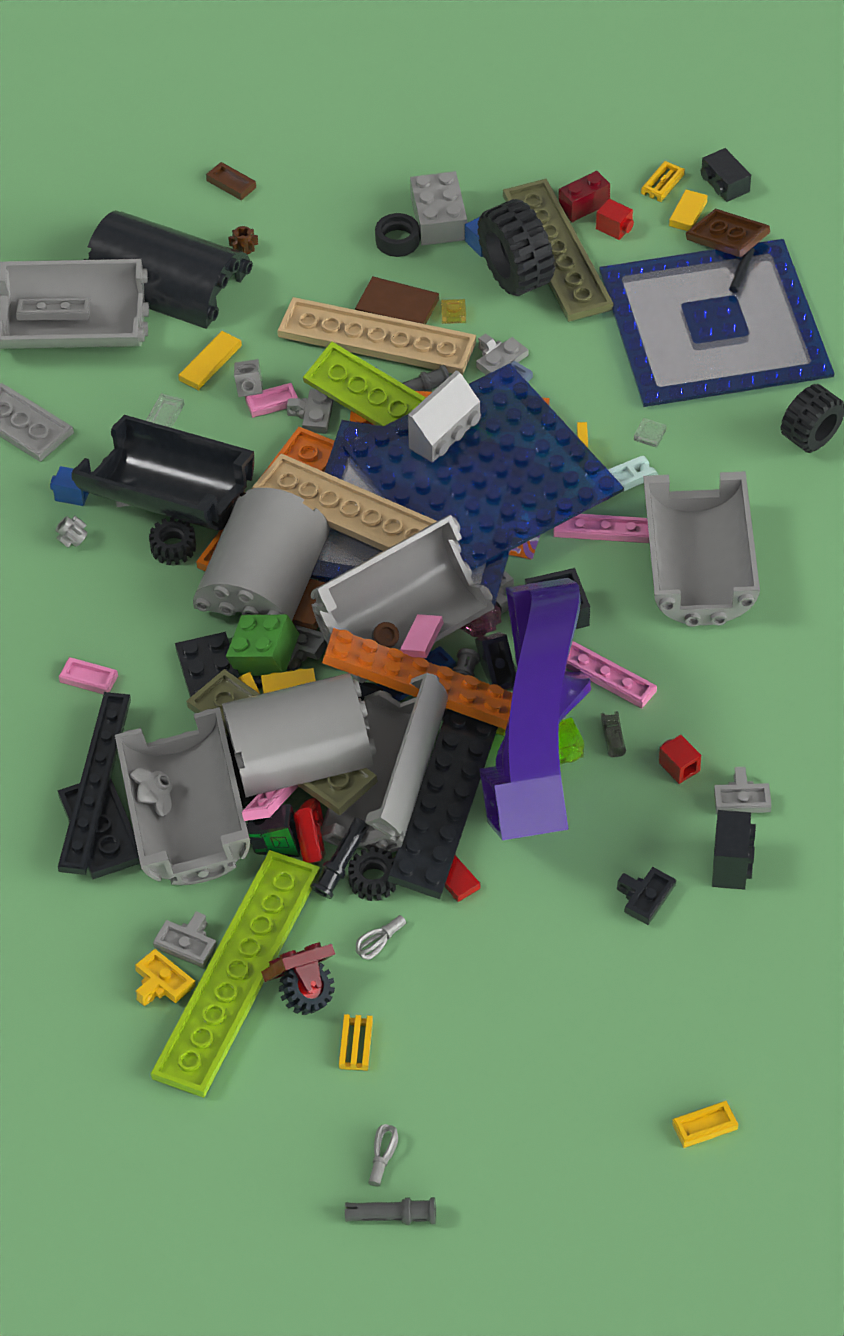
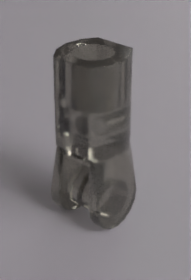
(613, 734)

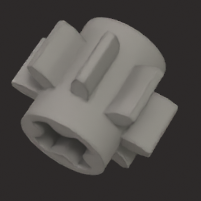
(71, 531)

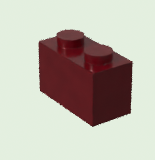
(584, 195)

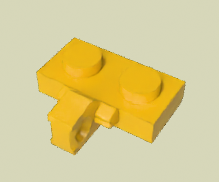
(161, 979)

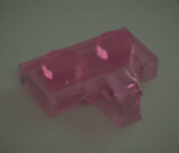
(484, 623)

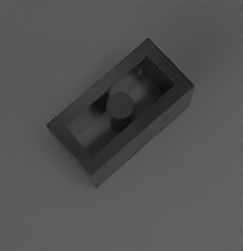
(725, 174)

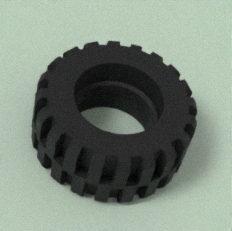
(516, 247)

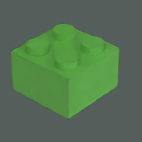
(262, 644)

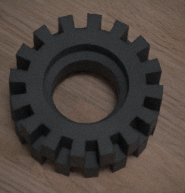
(176, 551)
(369, 861)

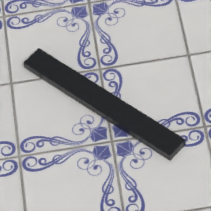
(94, 784)

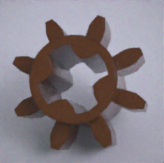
(243, 239)

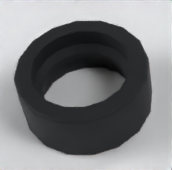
(394, 222)

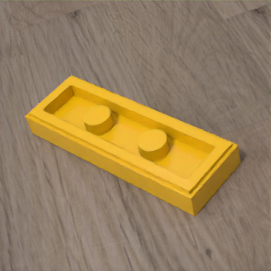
(210, 360)

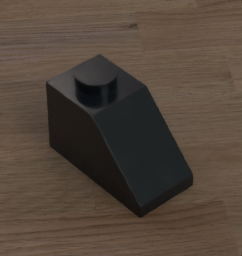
(496, 659)

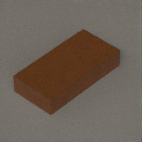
(231, 181)

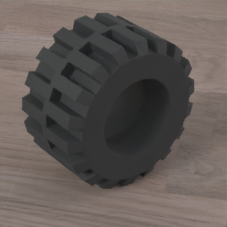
(812, 418)

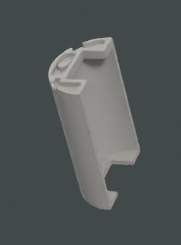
(114, 293)
(702, 550)
(405, 580)
(403, 745)
(206, 823)

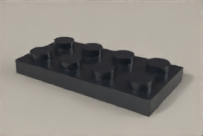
(115, 839)

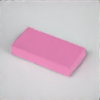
(271, 400)
(422, 635)
(88, 676)

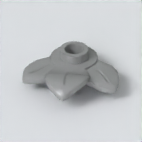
(153, 788)

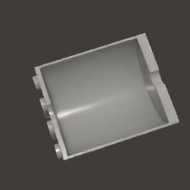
(263, 556)
(299, 734)

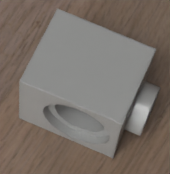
(248, 378)

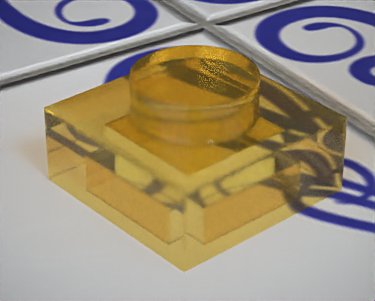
(453, 311)

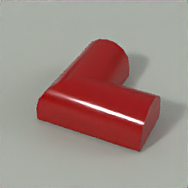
(308, 822)

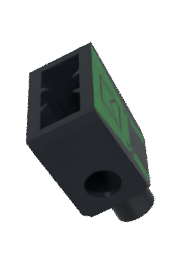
(275, 833)

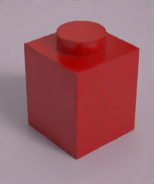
(614, 219)
(679, 758)

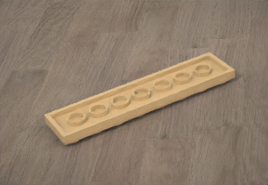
(377, 335)
(344, 504)

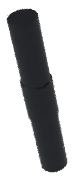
(741, 271)

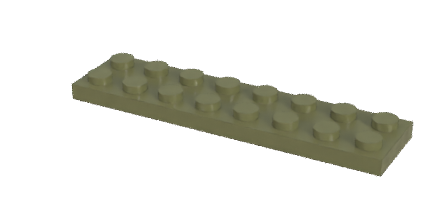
(574, 278)
(334, 792)

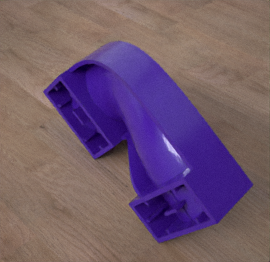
(525, 786)

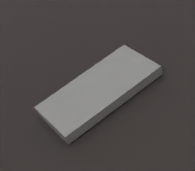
(29, 425)

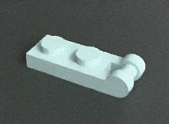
(628, 475)

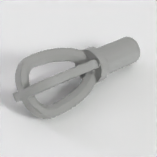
(386, 933)
(380, 1163)

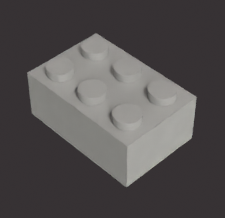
(438, 207)

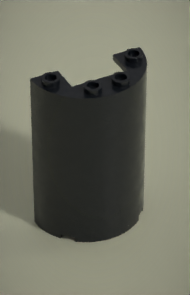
(181, 268)
(169, 473)

